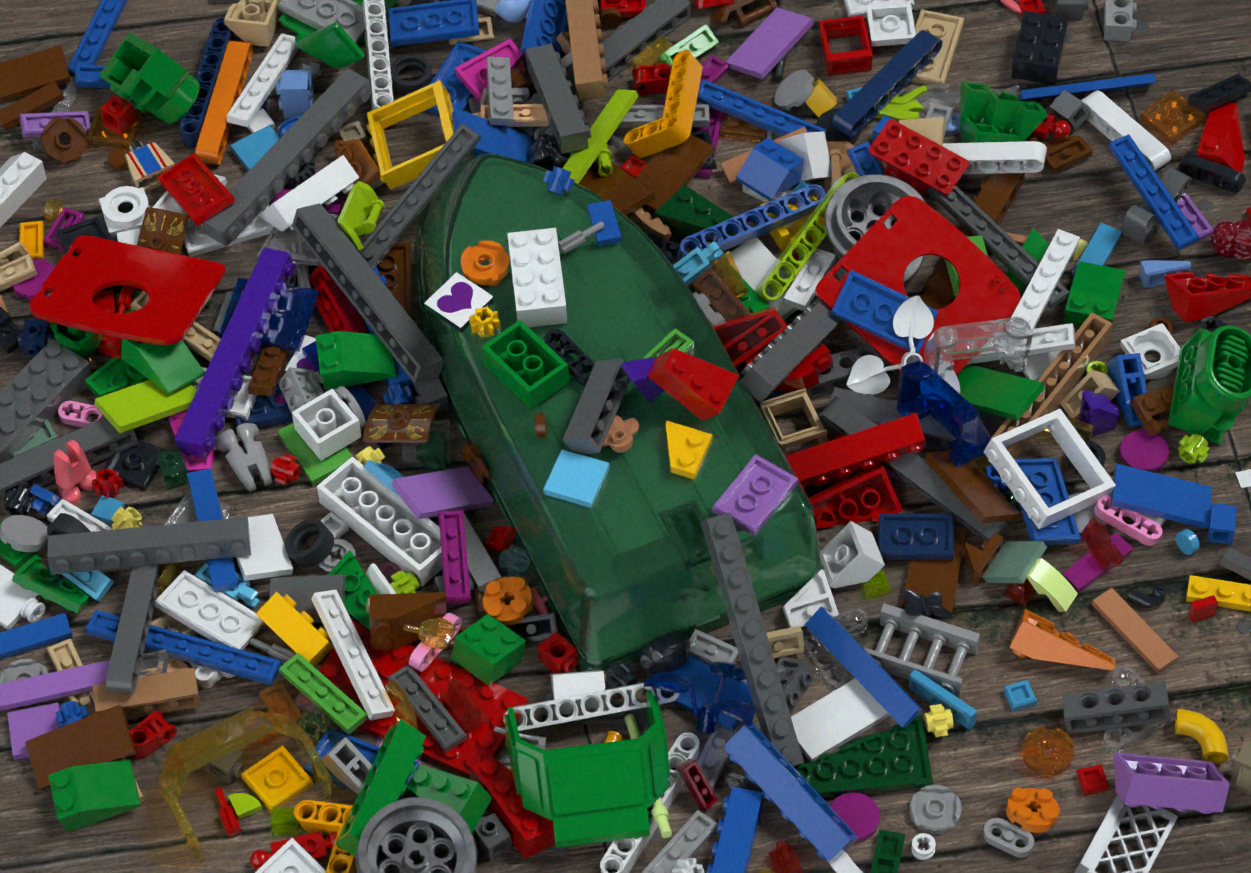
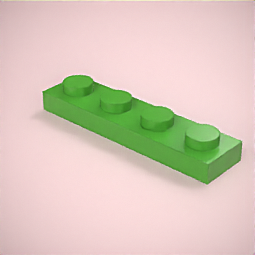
(323, 693)

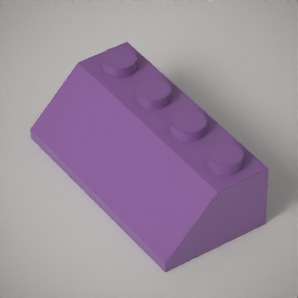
(1169, 783)

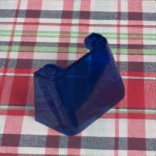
(929, 394)

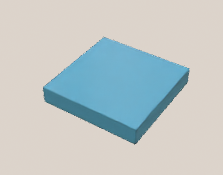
(576, 478)

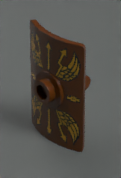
(163, 230)
(400, 423)

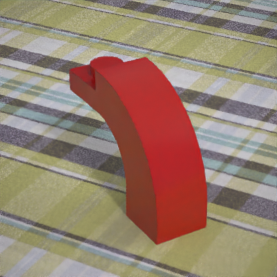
(805, 373)

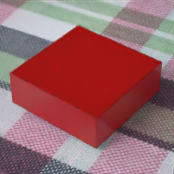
(1031, 5)
(633, 166)
(500, 538)
(1203, 609)
(1092, 780)

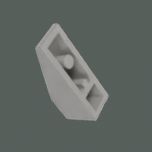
(347, 764)

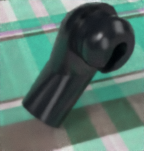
(1150, 600)

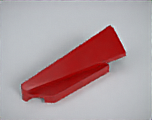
(334, 304)

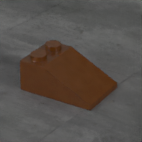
(392, 611)

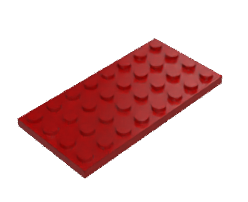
(493, 699)

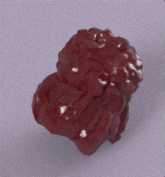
(1232, 239)

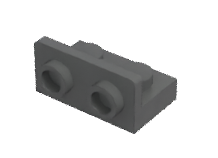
(795, 679)

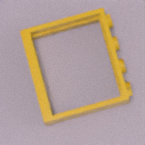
(400, 110)

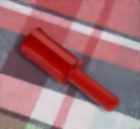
(125, 298)
(227, 815)

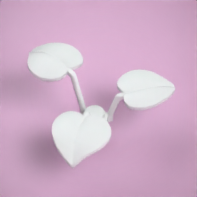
(910, 320)

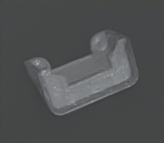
(1002, 337)

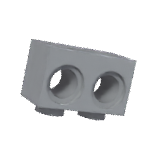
(1119, 20)

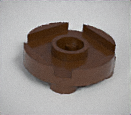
(50, 141)

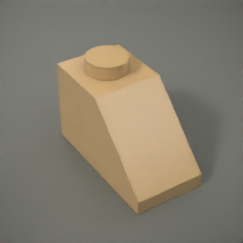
(1093, 381)

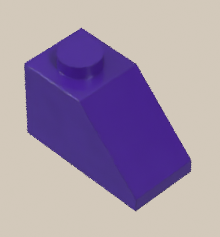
(638, 371)
(1098, 411)

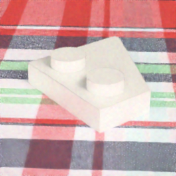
(809, 600)

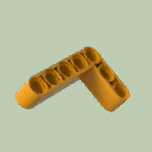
(677, 114)
(319, 821)

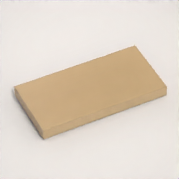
(948, 30)

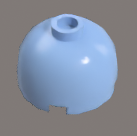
(513, 10)

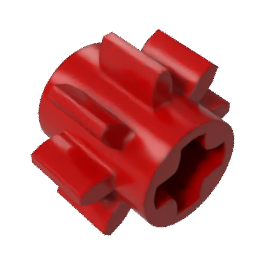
(285, 469)
(107, 483)

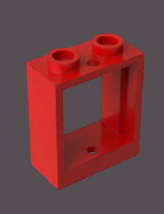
(845, 61)

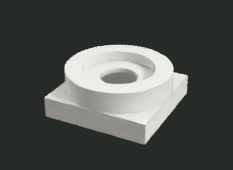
(119, 221)
(1158, 340)

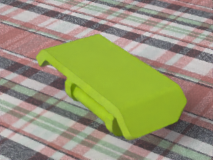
(360, 213)

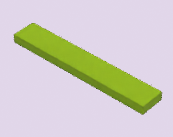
(601, 132)

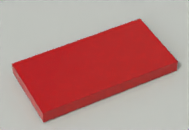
(195, 189)

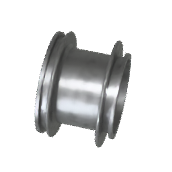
(860, 201)
(415, 821)

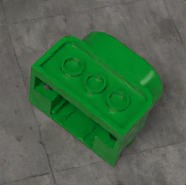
(150, 80)
(1212, 382)

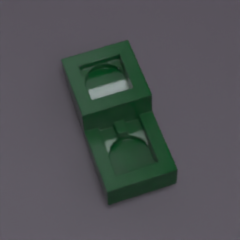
(888, 852)

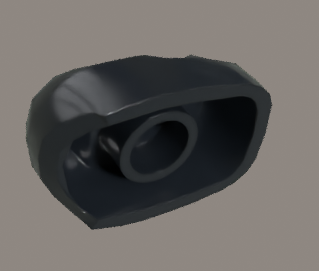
(664, 653)

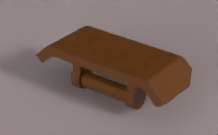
(721, 13)

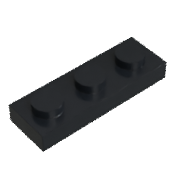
(1220, 93)

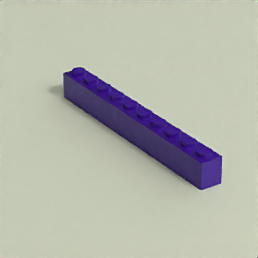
(235, 353)

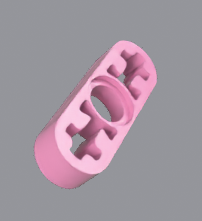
(79, 409)
(1139, 519)
(423, 654)

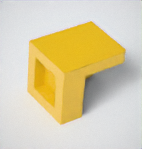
(821, 98)

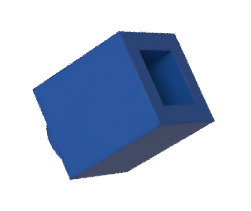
(1222, 524)

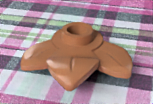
(621, 434)

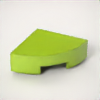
(244, 804)

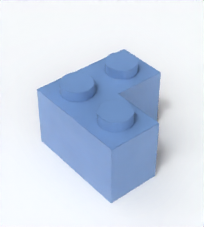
(296, 92)

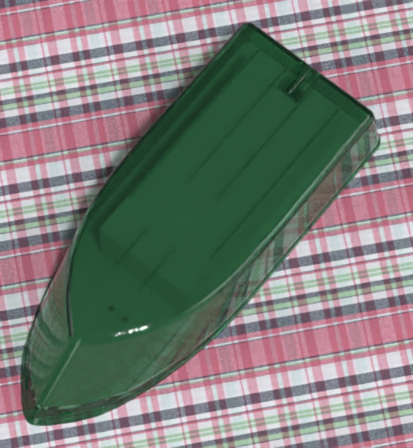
(640, 553)

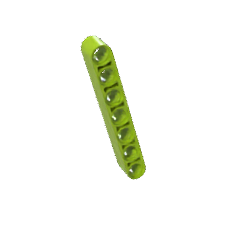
(801, 246)

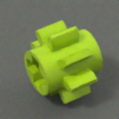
(1193, 448)
(404, 583)

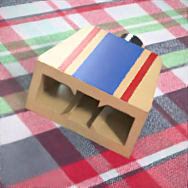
(146, 164)

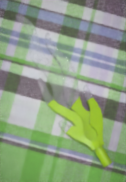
(917, 102)

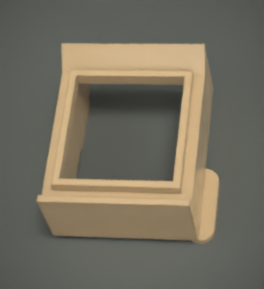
(788, 402)

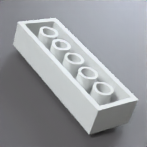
(383, 520)

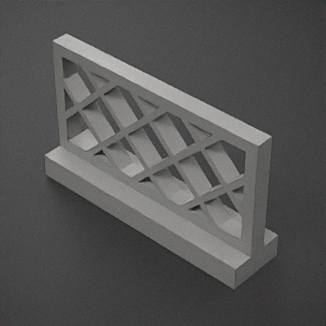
(1111, 825)

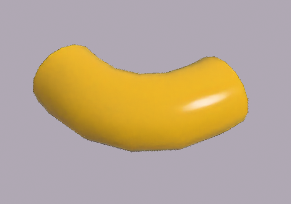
(1205, 732)

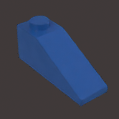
(1128, 376)

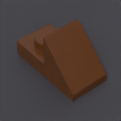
(980, 559)

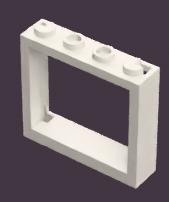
(1076, 451)

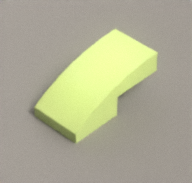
(1050, 582)

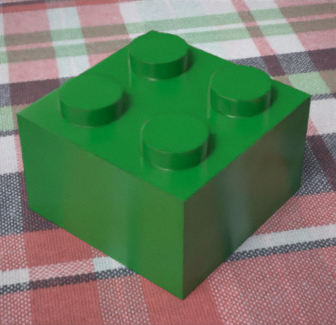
(488, 649)

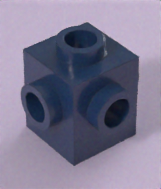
(35, 336)

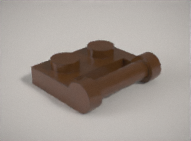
(1153, 405)

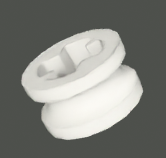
(33, 610)
(923, 854)

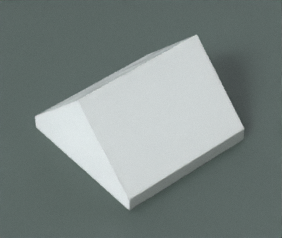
(814, 151)
(576, 684)

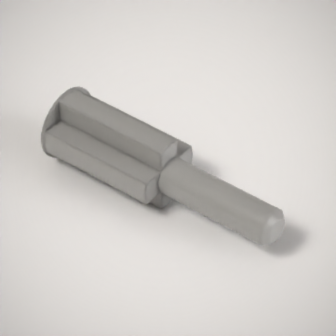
(578, 238)
(275, 651)

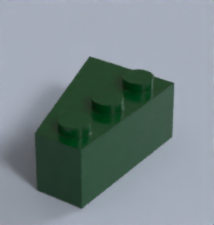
(690, 213)

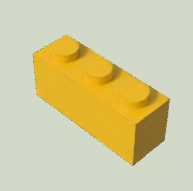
(295, 628)

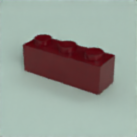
(697, 784)

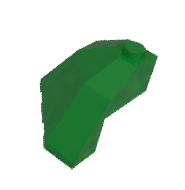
(994, 116)

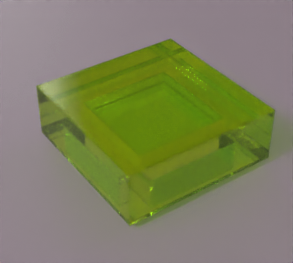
(876, 586)
(283, 822)

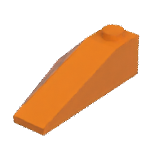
(1041, 641)

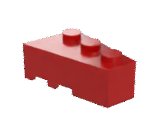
(749, 333)
(693, 382)

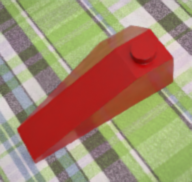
(1223, 138)
(1205, 296)
(856, 499)

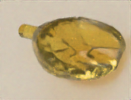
(433, 632)

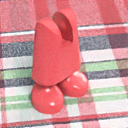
(72, 471)

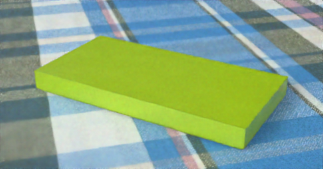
(143, 404)

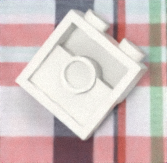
(890, 24)

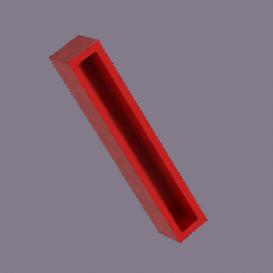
(858, 451)

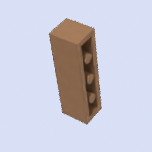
(153, 693)

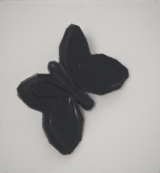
(921, 605)

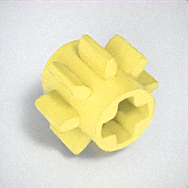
(370, 454)
(126, 518)
(938, 720)

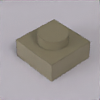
(352, 132)

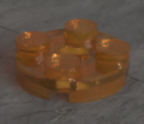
(1044, 764)

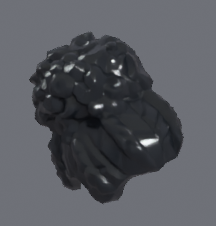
(547, 153)

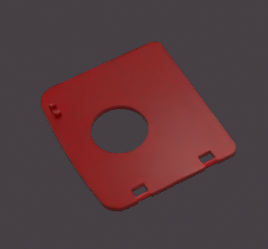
(921, 231)
(174, 283)

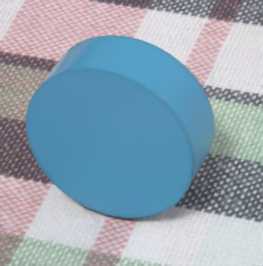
(1187, 541)

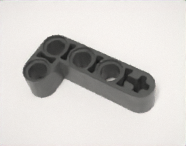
(1140, 222)

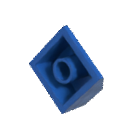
(770, 170)

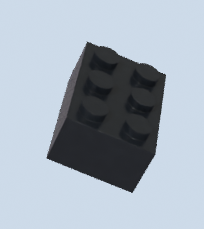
(1039, 47)

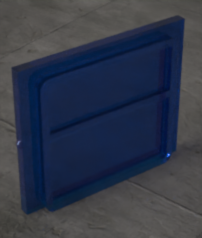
(289, 322)

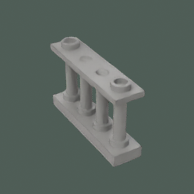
(929, 629)

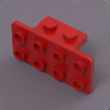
(917, 159)

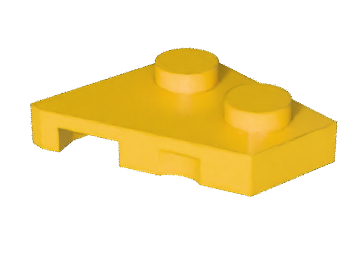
(686, 449)

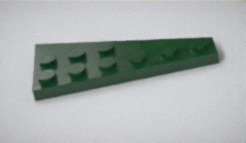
(873, 764)

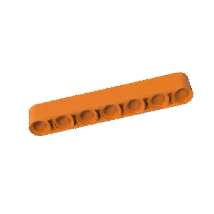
(225, 94)

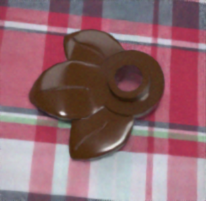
(473, 457)

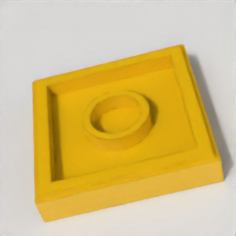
(277, 779)

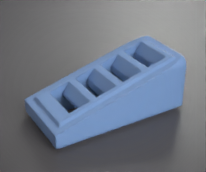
(1153, 271)

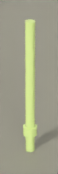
(659, 811)

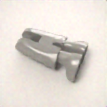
(249, 463)

